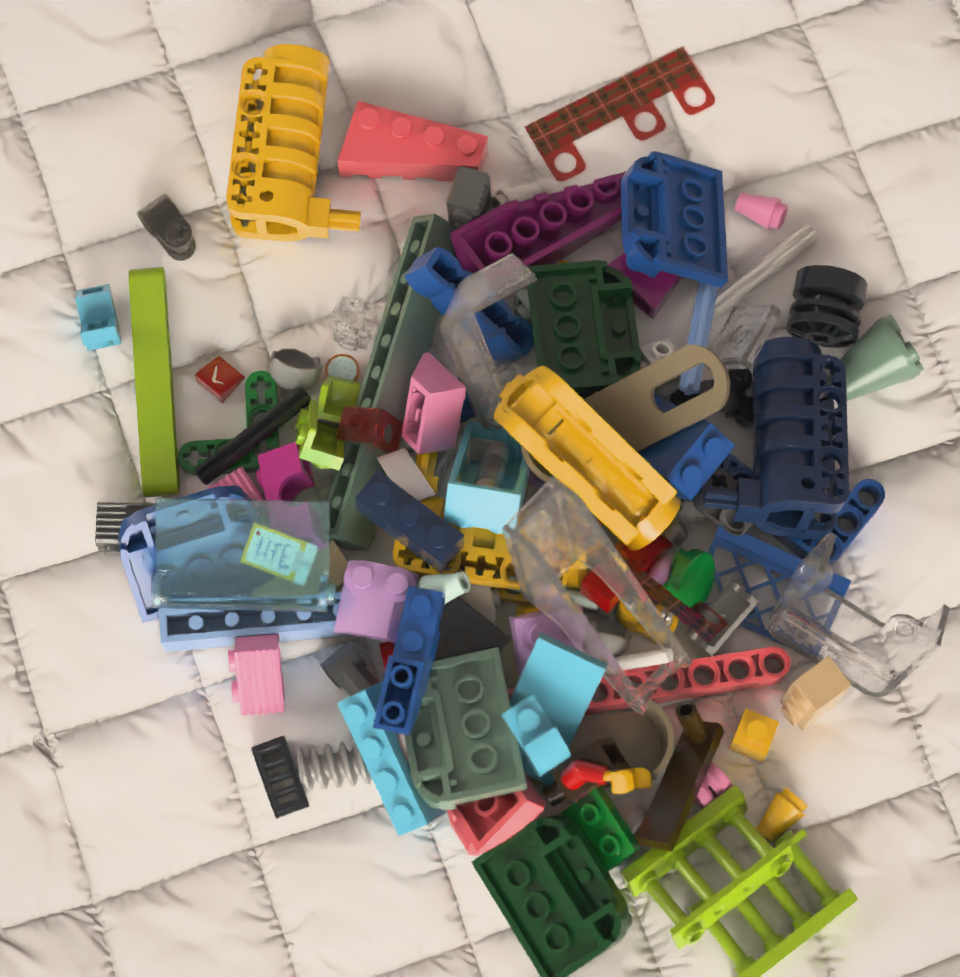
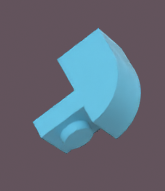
(98, 317)
(536, 735)

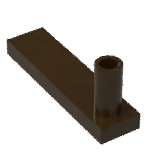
(681, 779)

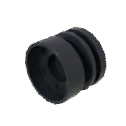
(827, 305)

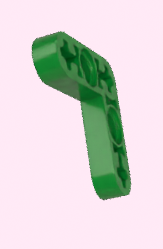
(249, 461)

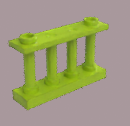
(698, 833)
(804, 923)

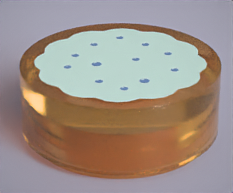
(343, 367)

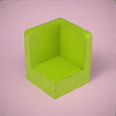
(336, 395)

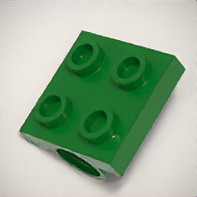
(604, 827)

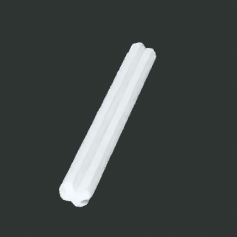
(764, 268)

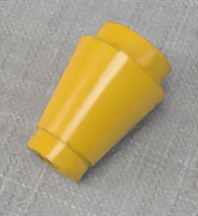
(781, 814)

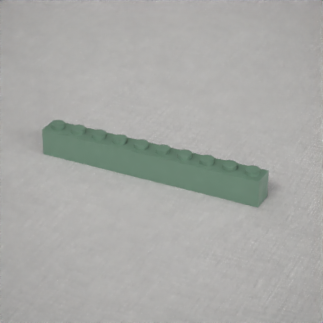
(398, 347)

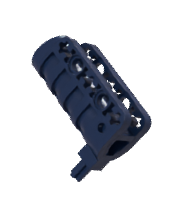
(793, 443)

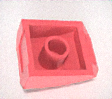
(494, 819)

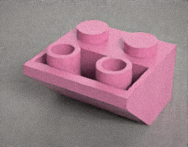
(433, 407)

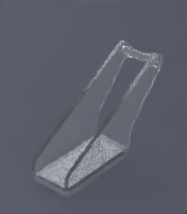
(544, 543)

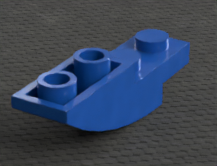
(411, 661)

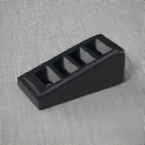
(270, 747)

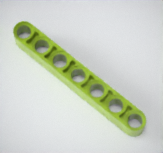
(154, 382)

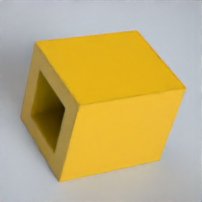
(753, 735)

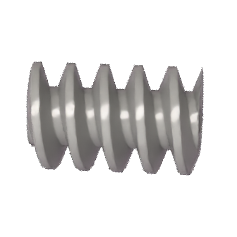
(331, 766)

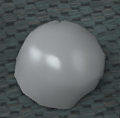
(294, 369)
(610, 633)

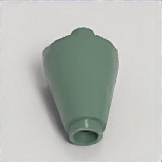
(879, 360)

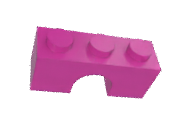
(284, 473)

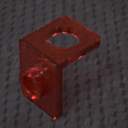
(368, 426)

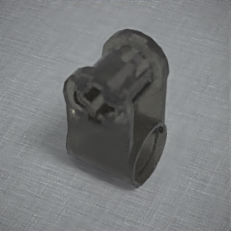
(166, 224)

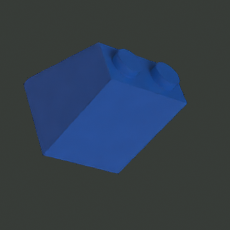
(689, 455)

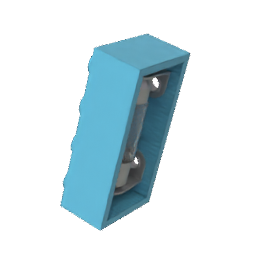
(486, 480)

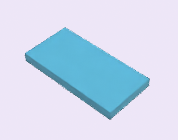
(563, 686)

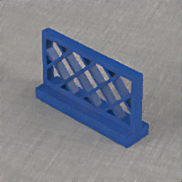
(771, 559)

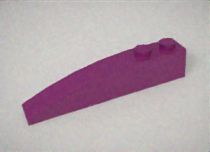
(541, 227)

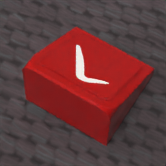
(219, 378)

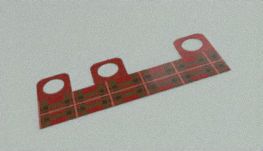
(618, 99)
(690, 616)

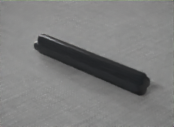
(252, 436)

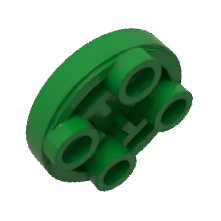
(691, 576)

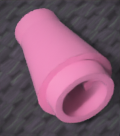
(763, 210)

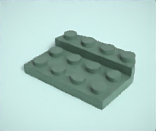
(459, 739)

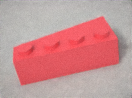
(407, 146)

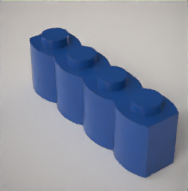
(437, 277)

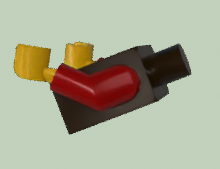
(592, 767)

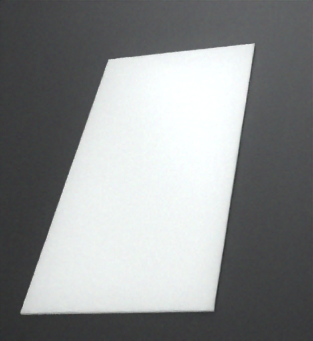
(406, 474)

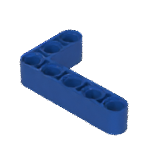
(853, 510)

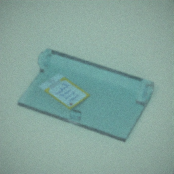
(242, 565)

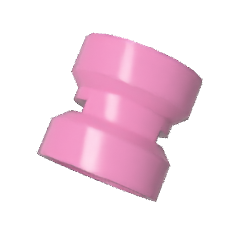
(713, 786)

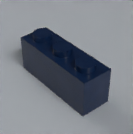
(409, 522)

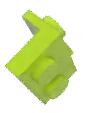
(318, 439)

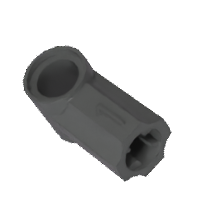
(348, 670)

